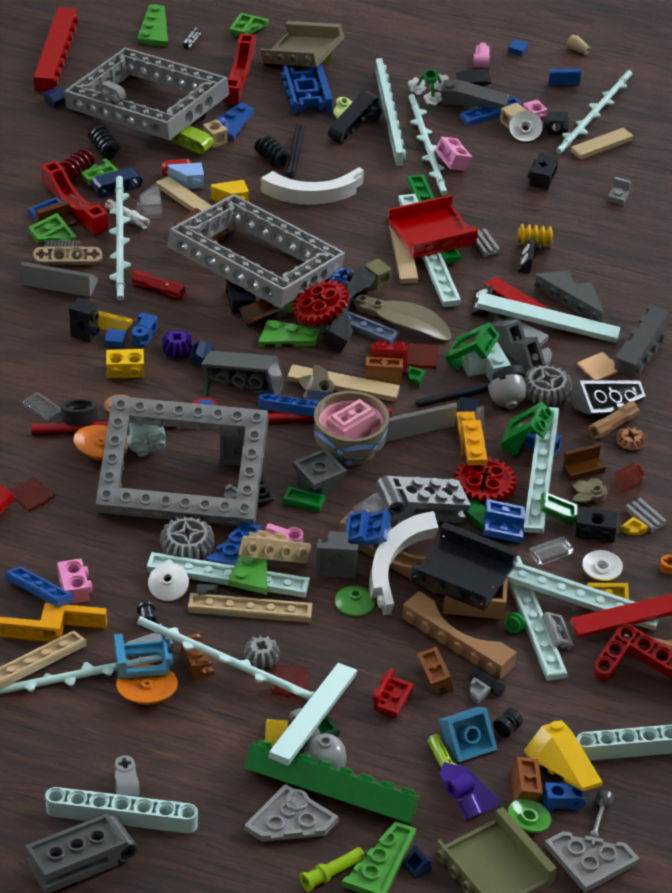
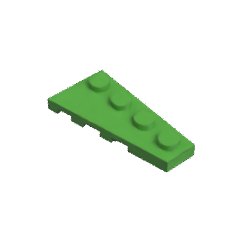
(154, 27)
(382, 862)

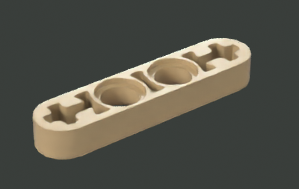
(67, 259)

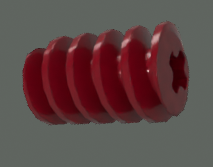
(78, 163)

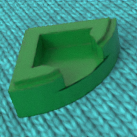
(416, 375)

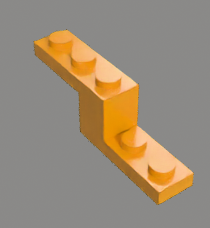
(471, 438)
(53, 622)

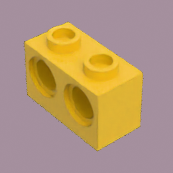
(125, 363)

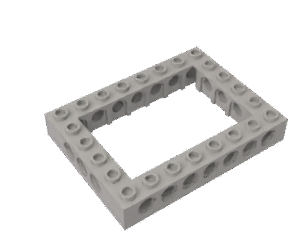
(203, 87)
(192, 241)
(165, 505)

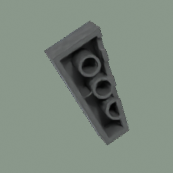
(642, 342)
(244, 371)

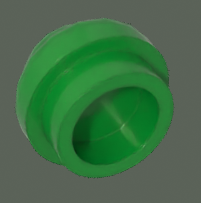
(514, 622)

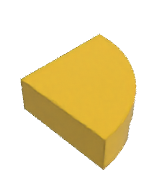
(634, 527)

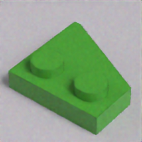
(95, 170)

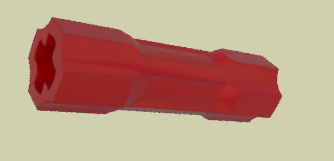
(146, 280)

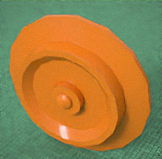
(92, 440)
(147, 689)

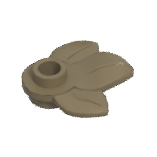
(316, 381)
(589, 491)

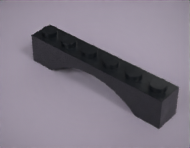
(339, 330)

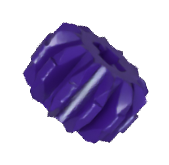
(177, 343)

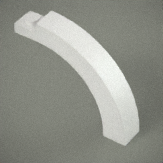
(311, 192)
(404, 534)

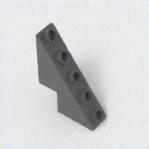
(577, 297)
(522, 349)

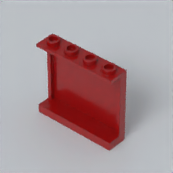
(431, 227)

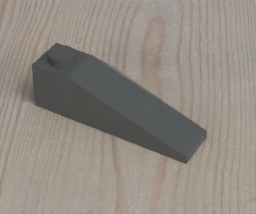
(468, 94)
(605, 395)

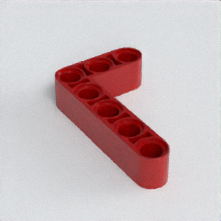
(631, 646)

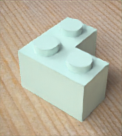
(495, 361)

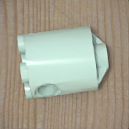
(146, 438)

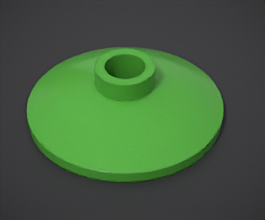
(354, 601)
(530, 815)

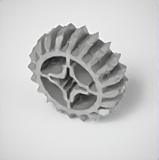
(547, 385)
(187, 538)

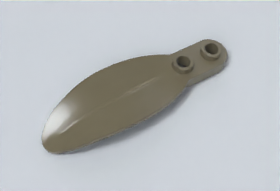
(405, 315)

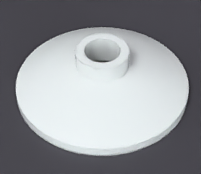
(525, 119)
(602, 565)
(168, 590)

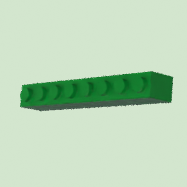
(335, 782)

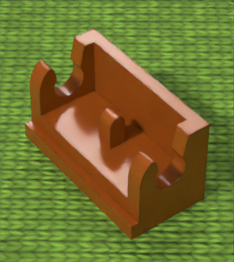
(384, 369)
(197, 662)
(435, 669)
(526, 779)

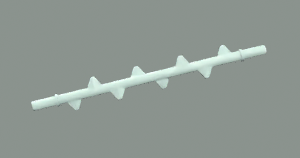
(596, 107)
(430, 148)
(120, 240)
(243, 665)
(70, 677)

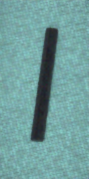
(295, 150)

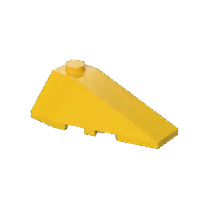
(562, 754)

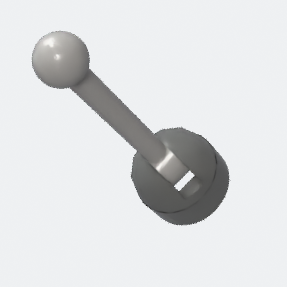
(603, 800)

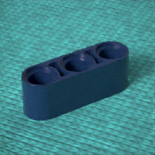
(106, 183)

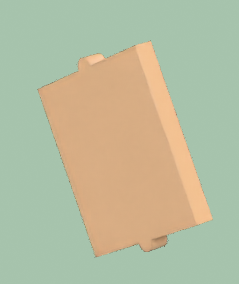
(598, 366)

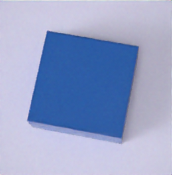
(518, 47)
(115, 338)

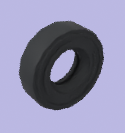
(513, 369)

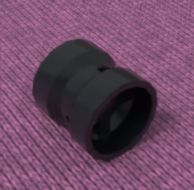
(508, 722)

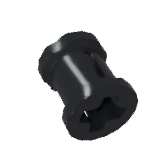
(146, 610)

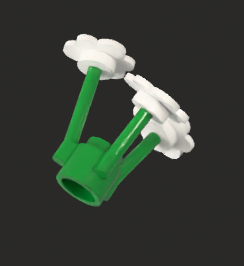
(431, 78)

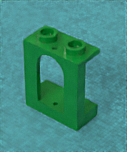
(484, 342)
(517, 431)

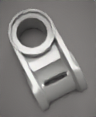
(125, 777)

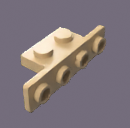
(274, 547)

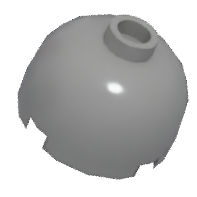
(508, 392)
(326, 748)

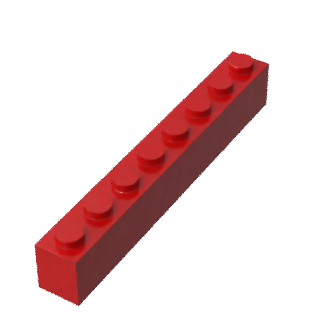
(56, 49)

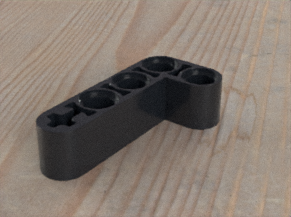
(363, 107)

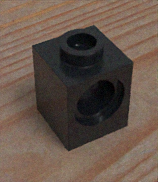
(557, 123)

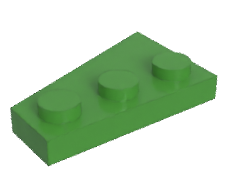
(286, 333)
(250, 574)

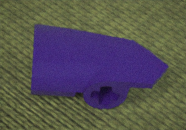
(467, 789)

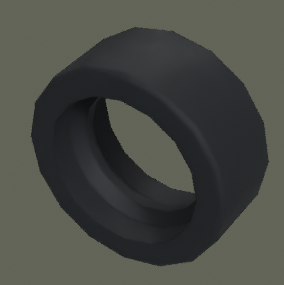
(79, 412)

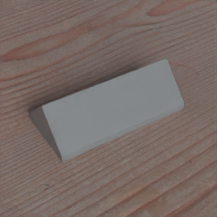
(58, 279)
(422, 421)

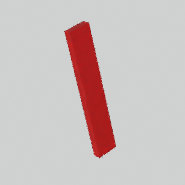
(626, 614)

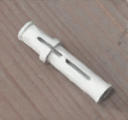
(134, 216)

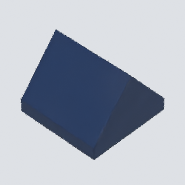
(468, 405)
(417, 862)

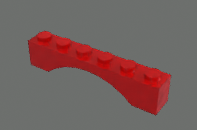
(242, 63)
(89, 214)

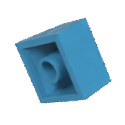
(468, 733)

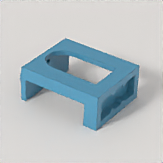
(141, 648)

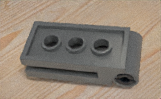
(416, 495)
(79, 852)

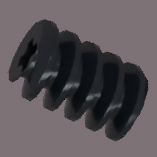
(104, 142)
(272, 151)

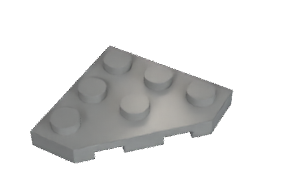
(278, 822)
(590, 859)

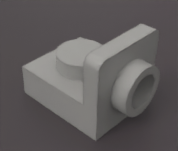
(619, 191)

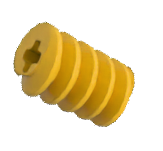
(540, 236)

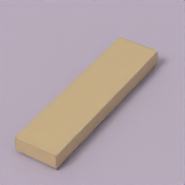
(602, 143)

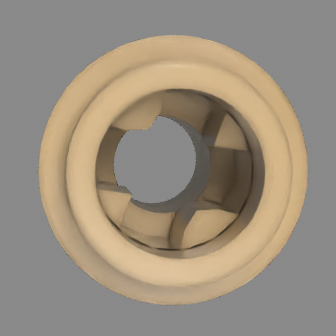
(577, 44)

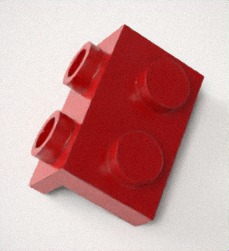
(391, 694)

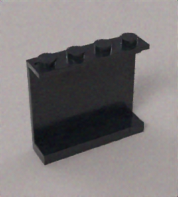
(465, 567)

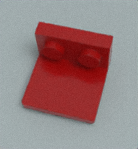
(395, 350)

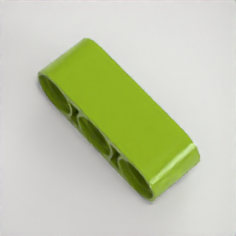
(194, 140)

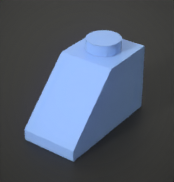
(188, 175)

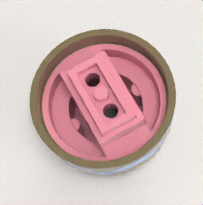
(351, 426)

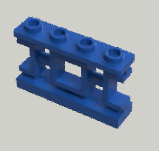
(307, 97)

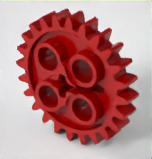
(320, 303)
(499, 482)

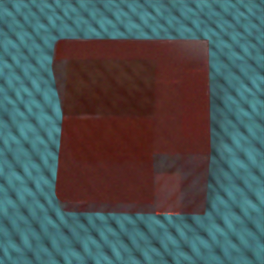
(630, 475)

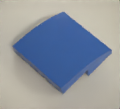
(503, 521)
(368, 528)

